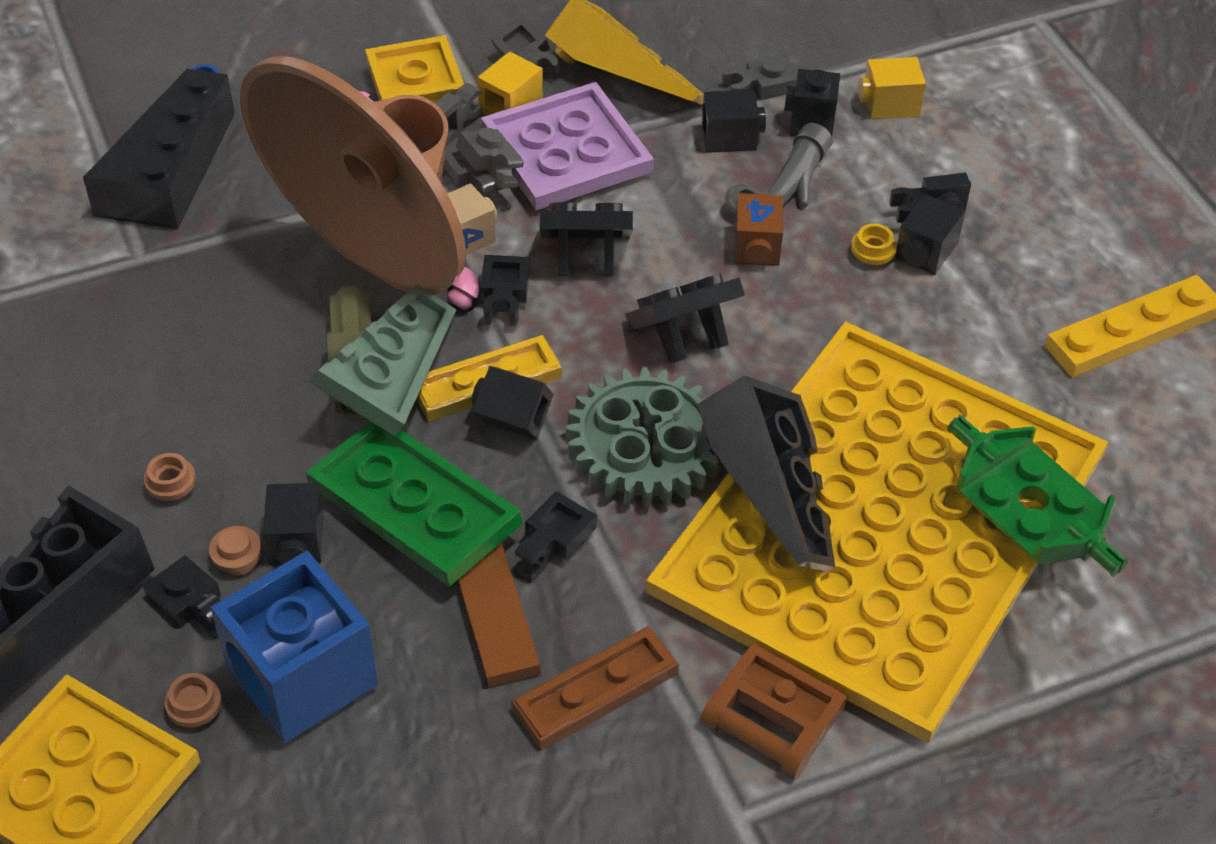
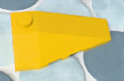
(597, 39)

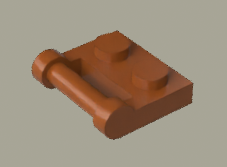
(781, 695)

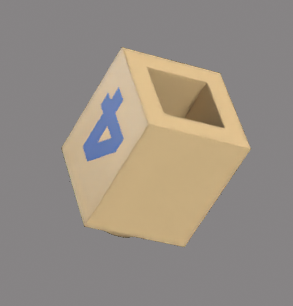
(476, 217)

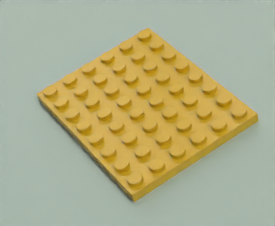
(915, 563)

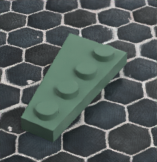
(389, 360)

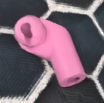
(464, 290)

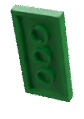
(415, 500)

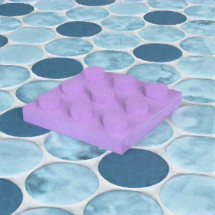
(570, 145)

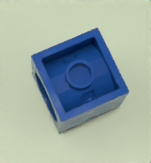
(296, 645)

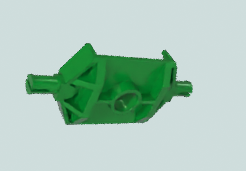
(1010, 468)

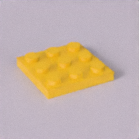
(86, 771)

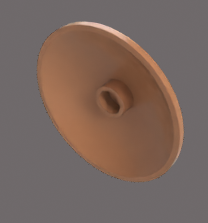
(358, 170)

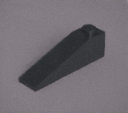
(767, 449)

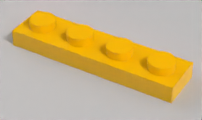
(1132, 326)

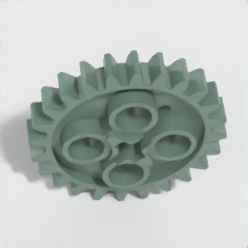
(616, 451)

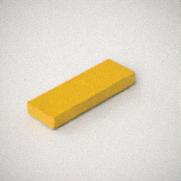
(452, 386)

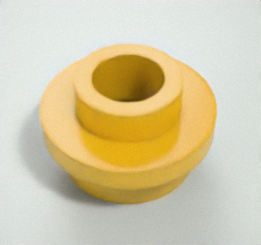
(874, 244)

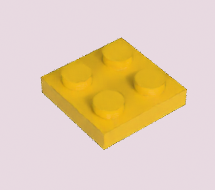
(414, 68)

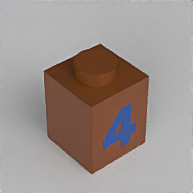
(758, 229)

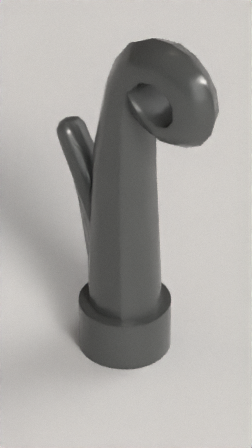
(796, 174)

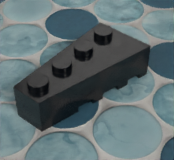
(164, 154)
(64, 583)

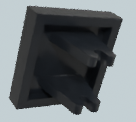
(605, 222)
(697, 296)

